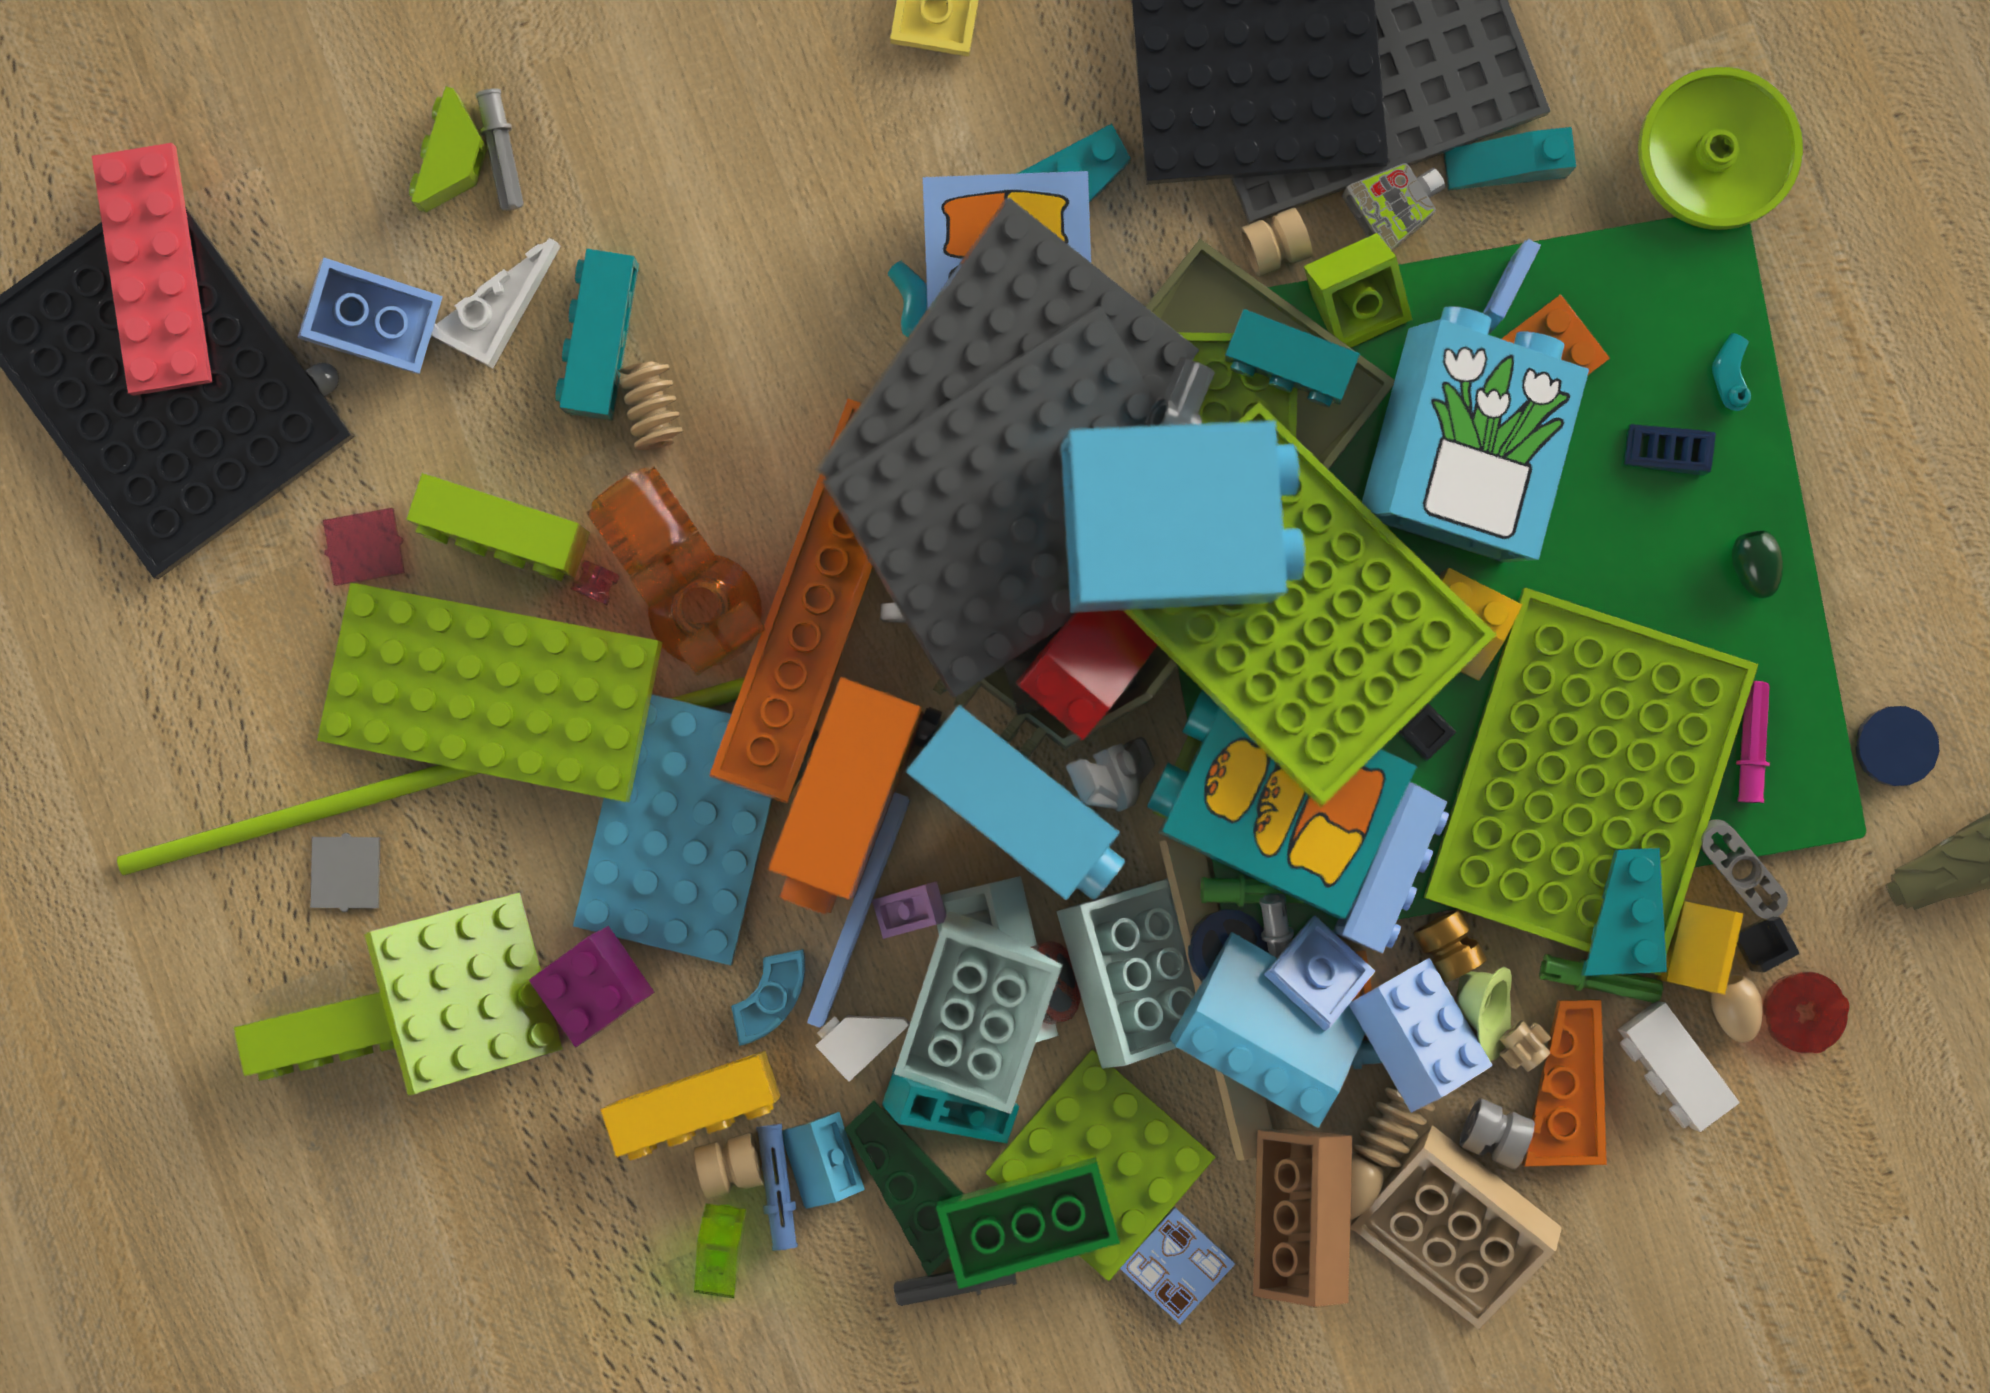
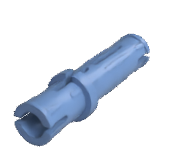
(782, 1236)

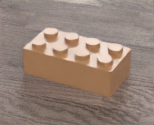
(1302, 1217)

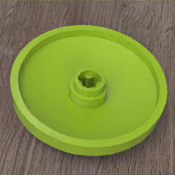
(1720, 148)

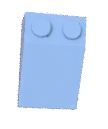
(369, 316)

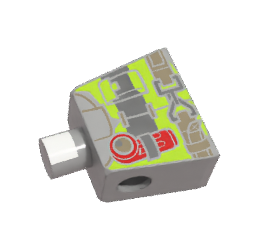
(1394, 202)

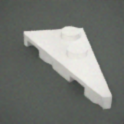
(489, 317)

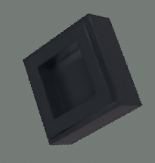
(1427, 732)

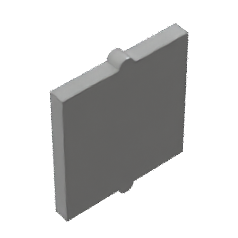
(345, 872)

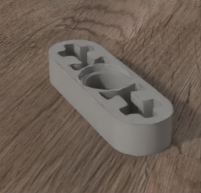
(1738, 853)

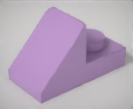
(909, 910)

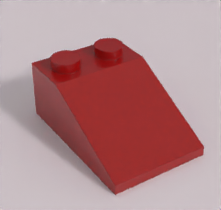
(1087, 667)

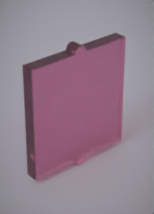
(363, 546)

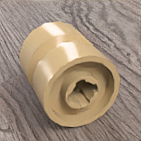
(1271, 243)
(729, 1165)

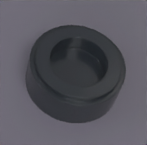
(928, 726)

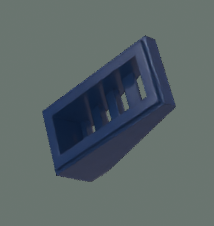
(1687, 436)

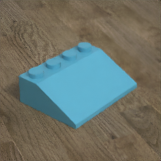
(1263, 1038)

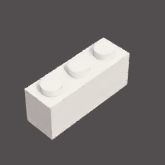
(1676, 1067)

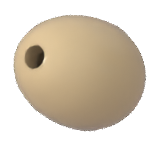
(1739, 1009)
(1366, 1183)

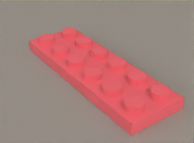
(151, 269)

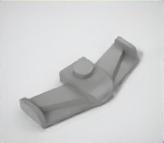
(1115, 777)

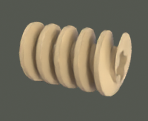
(649, 405)
(1391, 1130)

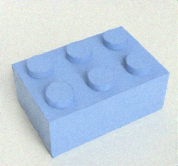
(1420, 1035)

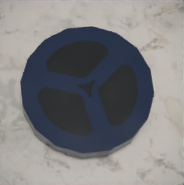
(1212, 933)

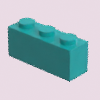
(1291, 358)

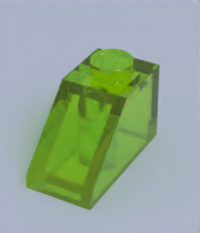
(719, 1250)

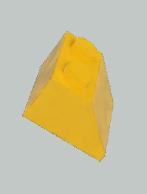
(1492, 607)
(1702, 948)

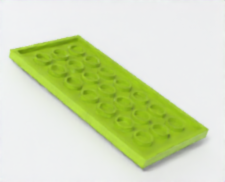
(490, 691)

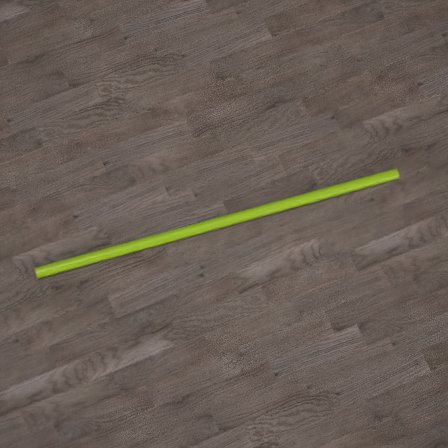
(344, 801)

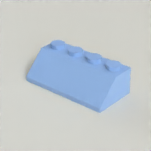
(1392, 872)

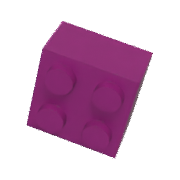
(591, 986)

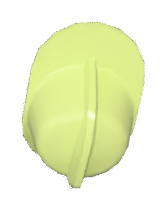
(1487, 1006)

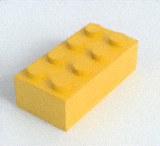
(689, 1104)

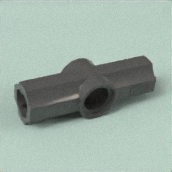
(1182, 396)

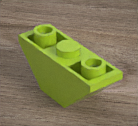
(450, 155)

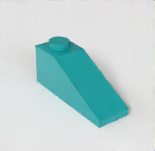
(1512, 159)
(941, 1111)

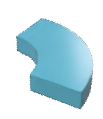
(772, 999)

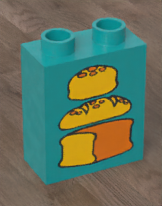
(1263, 824)

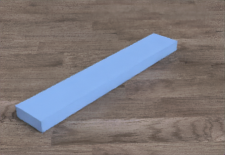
(858, 910)

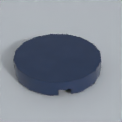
(1897, 746)

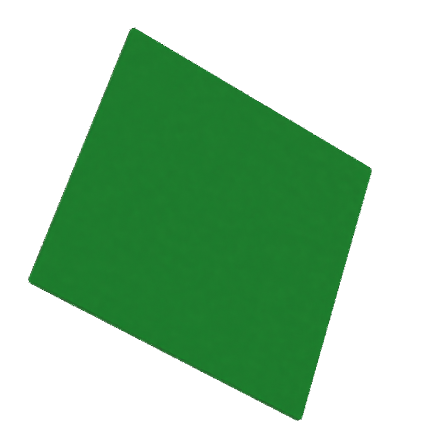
(1640, 537)

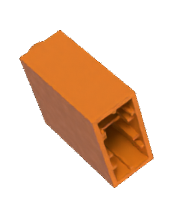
(844, 795)

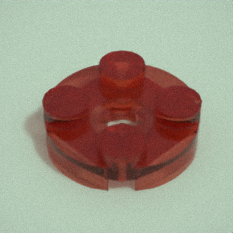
(1829, 1007)

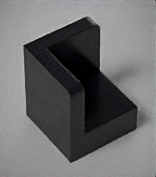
(1766, 944)

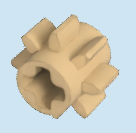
(1524, 1045)

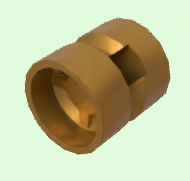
(1451, 948)

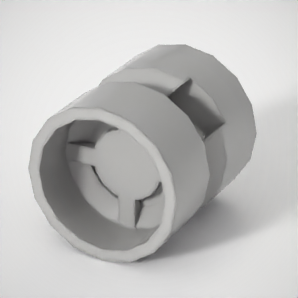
(1499, 1134)

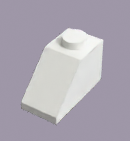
(857, 1040)

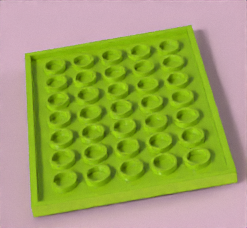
(1338, 655)
(1581, 751)

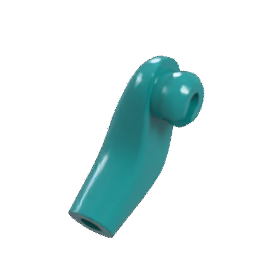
(913, 293)
(1728, 374)

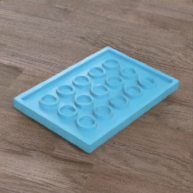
(683, 850)

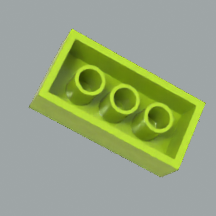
(497, 525)
(313, 1037)

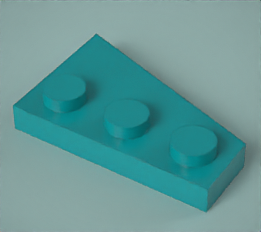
(1631, 917)

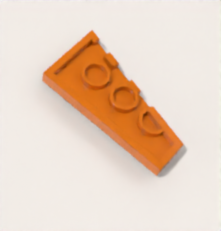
(1571, 1091)

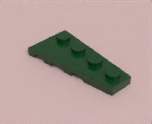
(906, 1179)

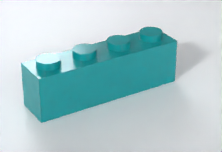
(598, 334)

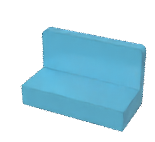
(822, 1161)

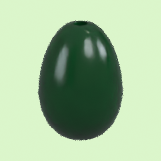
(1758, 563)

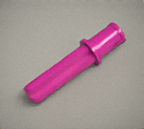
(1754, 744)

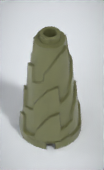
(1947, 870)

